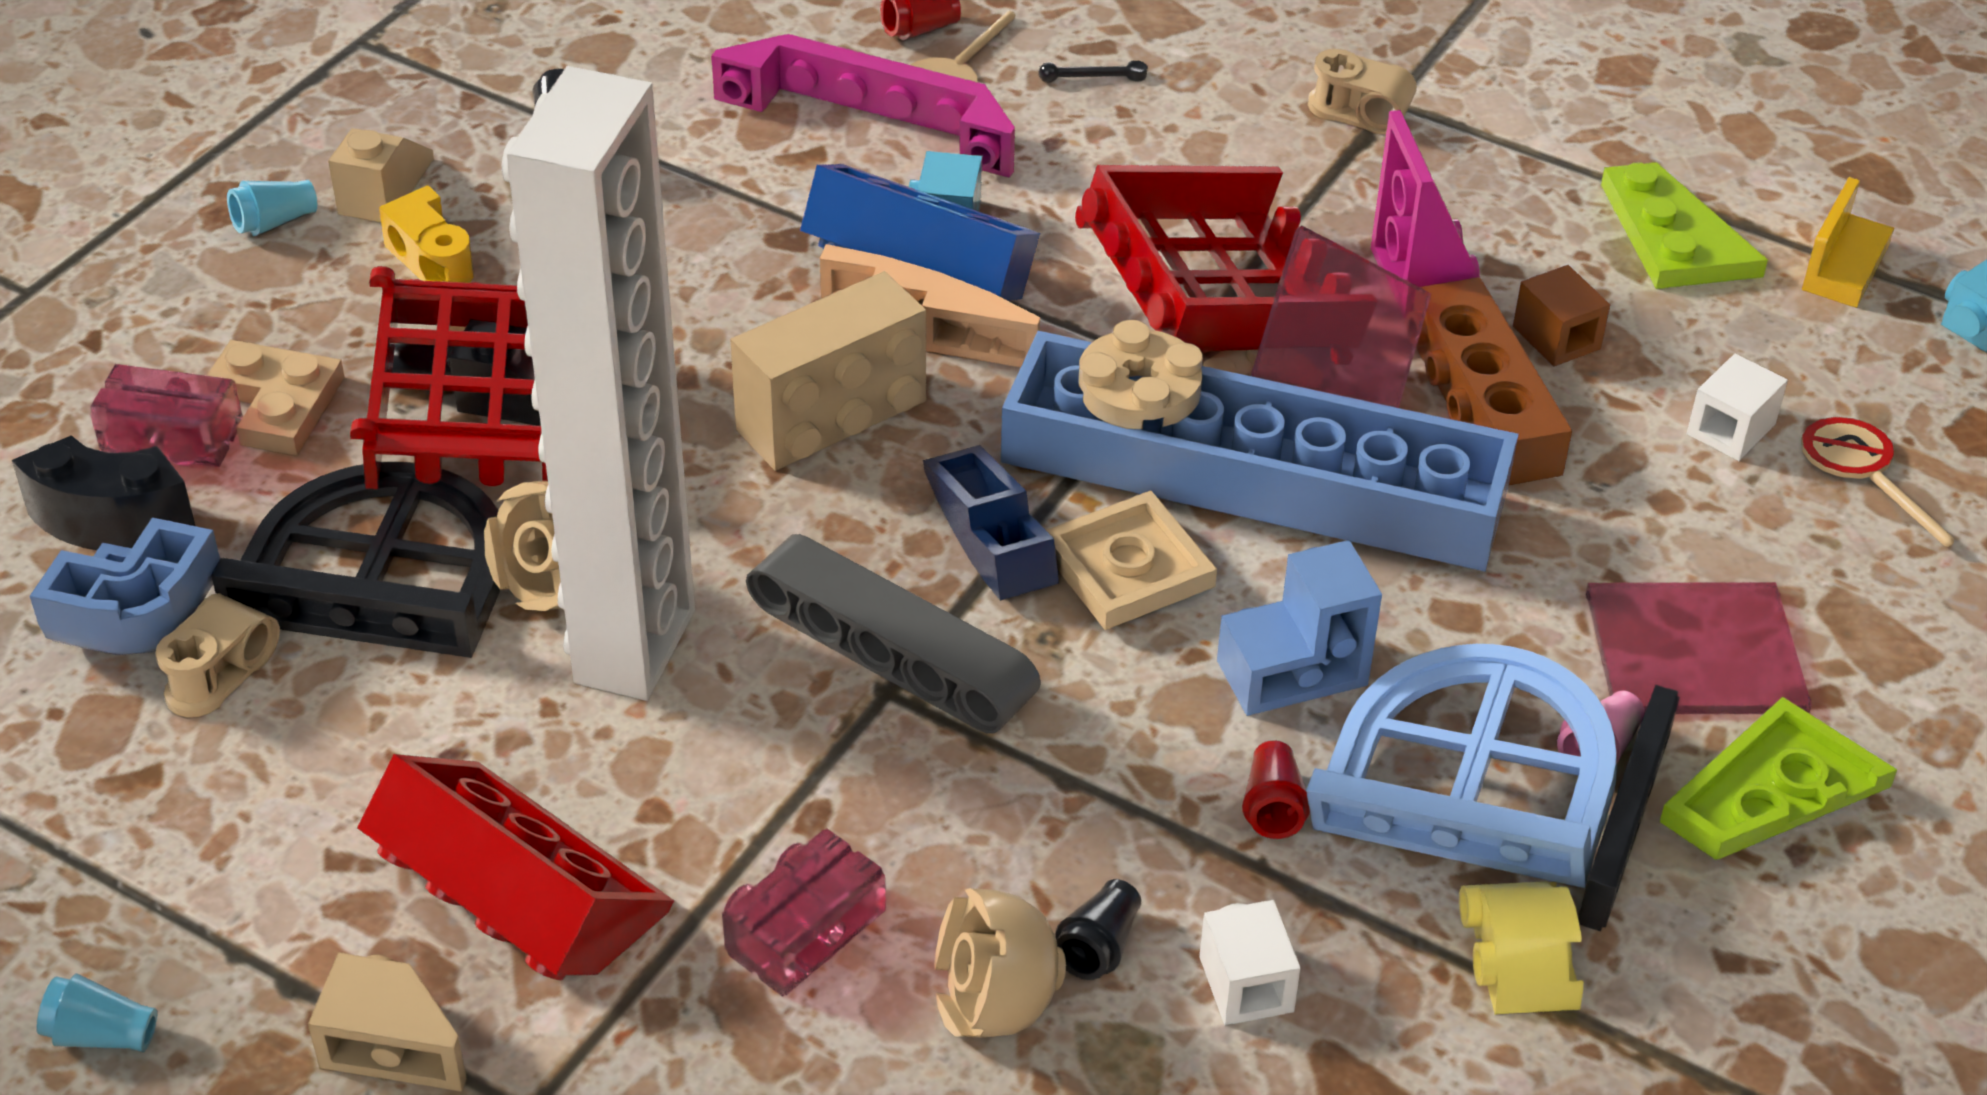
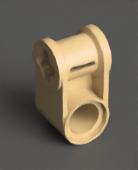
(1361, 91)
(214, 654)

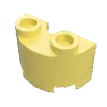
(1524, 945)

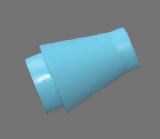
(268, 204)
(90, 1015)

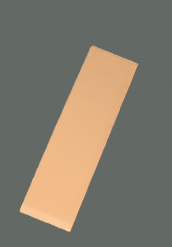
(958, 315)

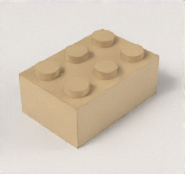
(829, 370)

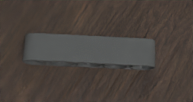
(894, 633)

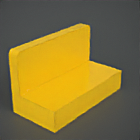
(1846, 251)

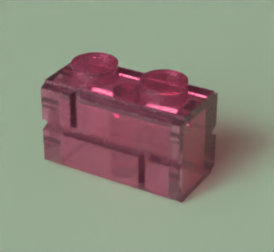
(177, 411)
(803, 910)

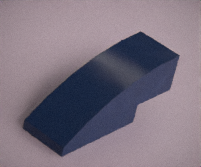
(993, 522)

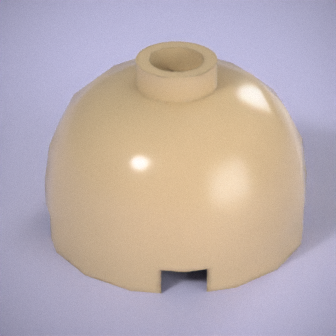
(520, 547)
(997, 963)

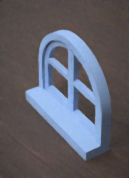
(1458, 824)

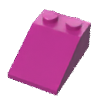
(1411, 221)

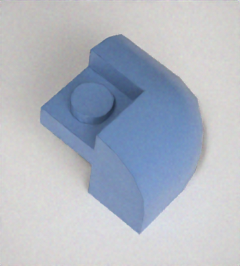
(124, 595)

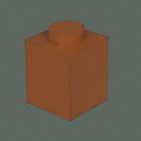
(1561, 315)

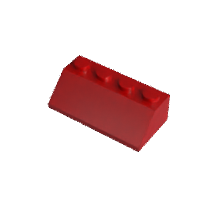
(510, 864)

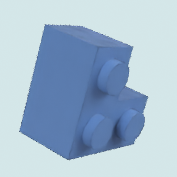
(1311, 640)

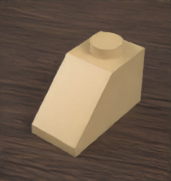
(375, 170)
(384, 1025)

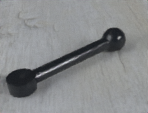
(1134, 71)

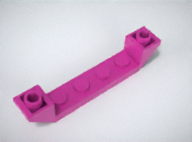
(757, 70)

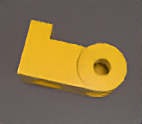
(423, 240)

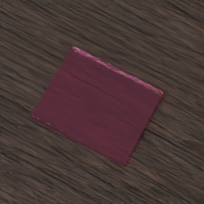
(1340, 324)
(1709, 641)

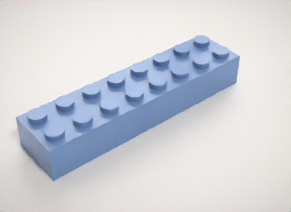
(1275, 457)

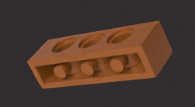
(1490, 378)

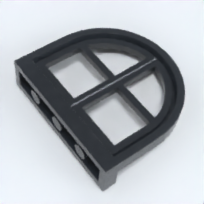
(365, 605)

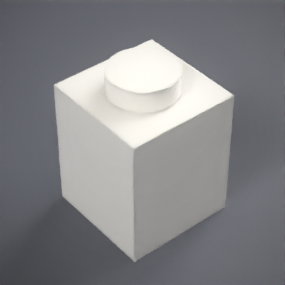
(1736, 407)
(1249, 962)

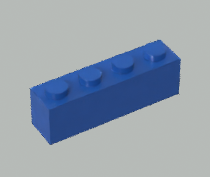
(912, 226)

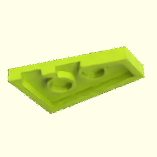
(1675, 231)
(1773, 780)

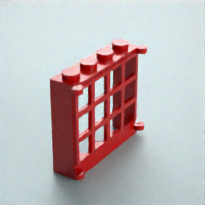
(1193, 193)
(431, 439)

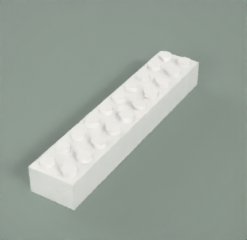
(604, 374)

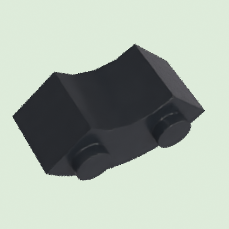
(100, 495)

